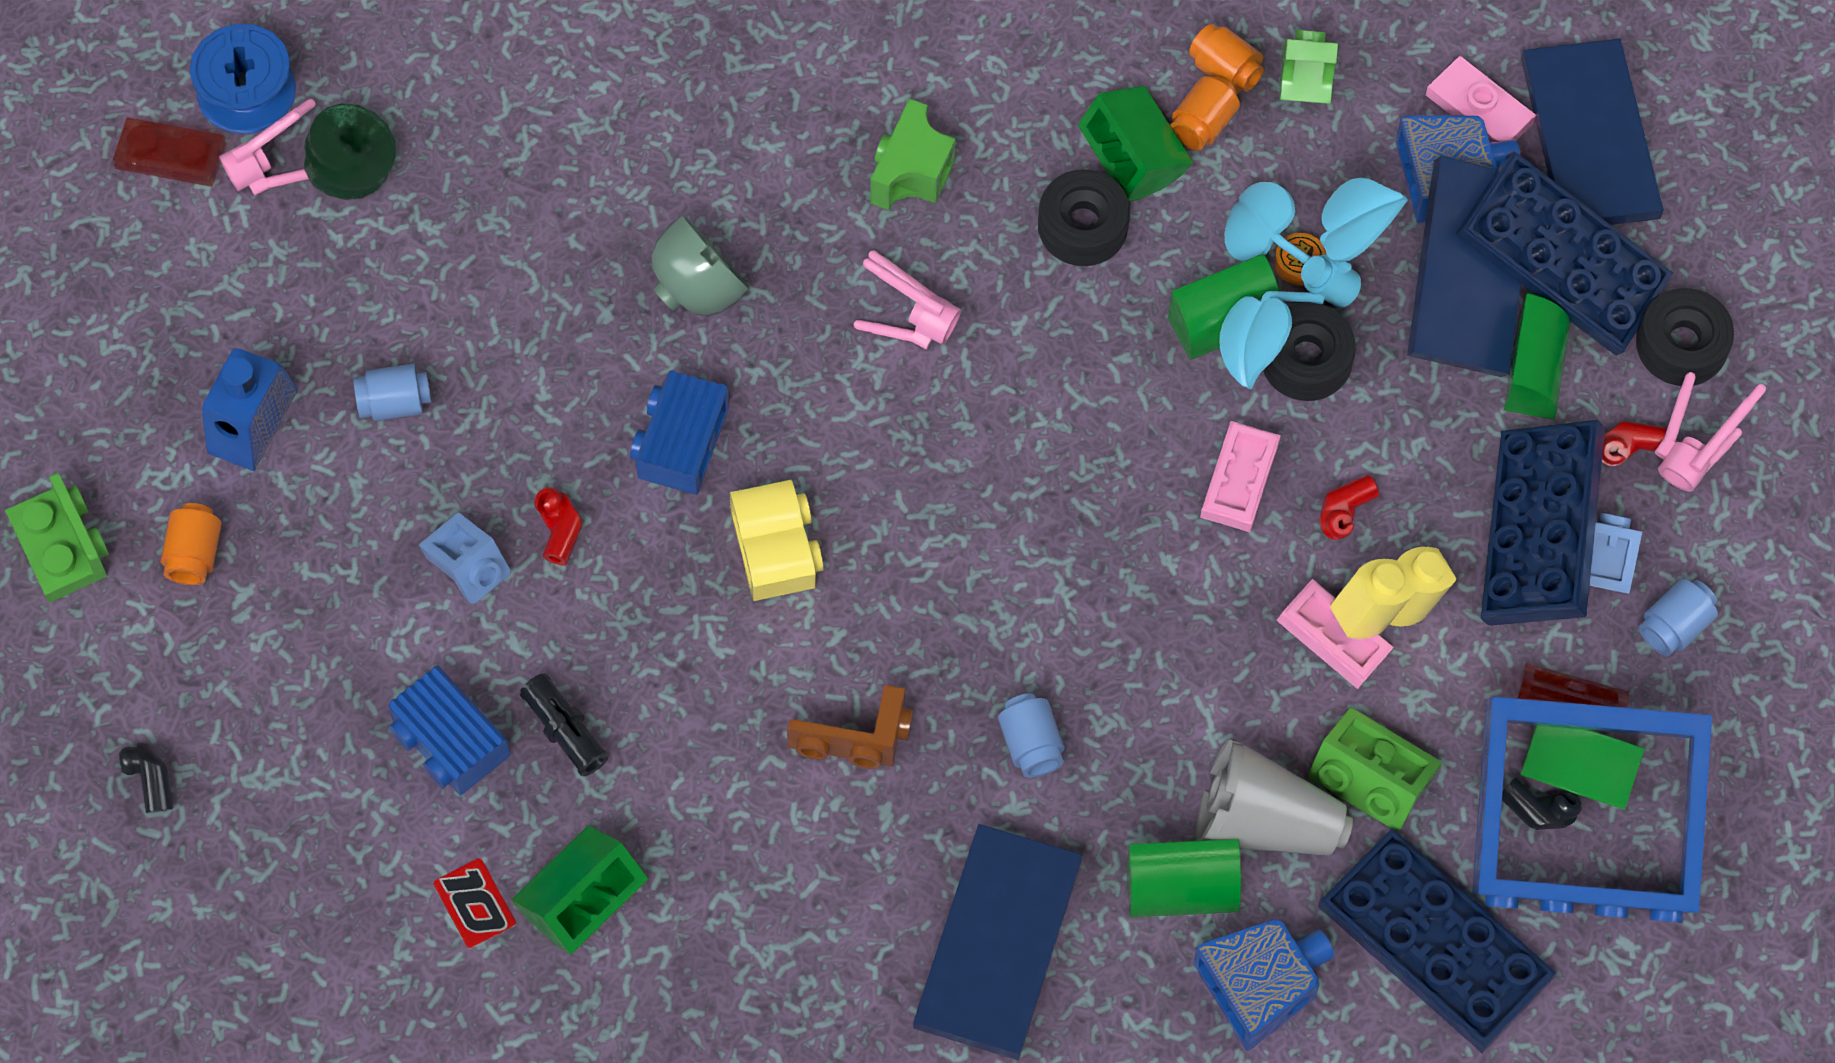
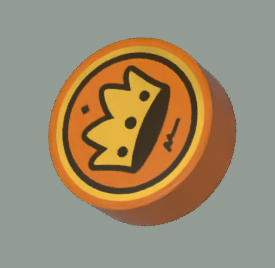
(1288, 266)

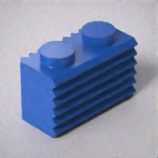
(681, 431)
(447, 731)

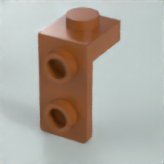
(860, 747)

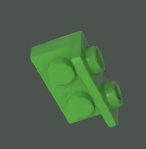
(56, 541)
(1373, 769)

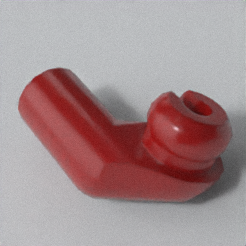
(1628, 438)
(1340, 506)
(562, 522)

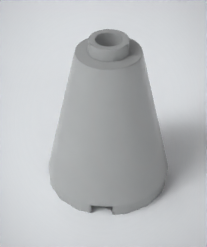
(1269, 807)

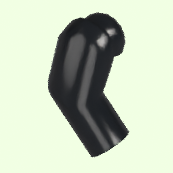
(153, 775)
(1542, 811)

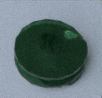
(348, 151)

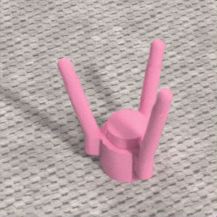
(248, 162)
(931, 315)
(1689, 460)

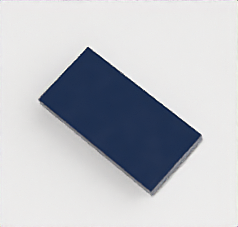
(1593, 129)
(1564, 252)
(1461, 298)
(1543, 523)
(1437, 940)
(998, 942)

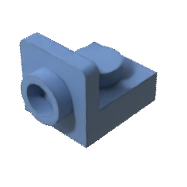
(1614, 553)
(466, 557)

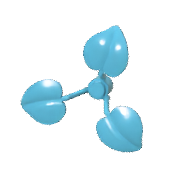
(1353, 221)

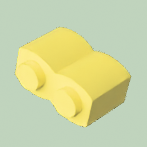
(774, 540)
(1392, 592)

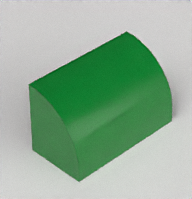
(1134, 141)
(1201, 306)
(1538, 359)
(1583, 763)
(1183, 878)
(580, 889)

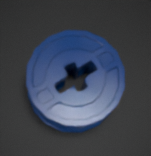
(217, 71)

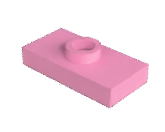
(1468, 92)
(1240, 476)
(1316, 626)

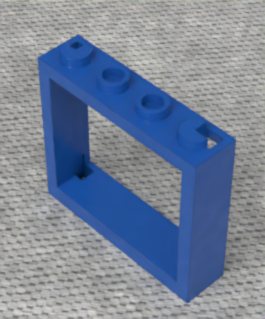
(1600, 718)

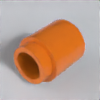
(1227, 56)
(1205, 112)
(190, 544)

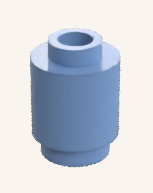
(391, 392)
(1679, 616)
(1032, 735)

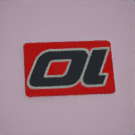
(474, 903)

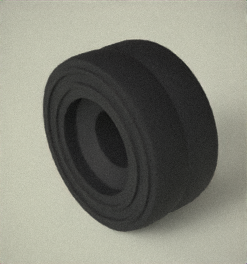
(1083, 191)
(1690, 310)
(1325, 376)

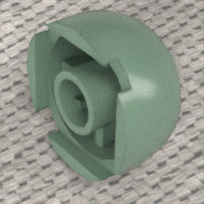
(694, 271)

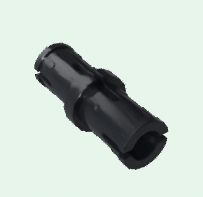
(564, 724)

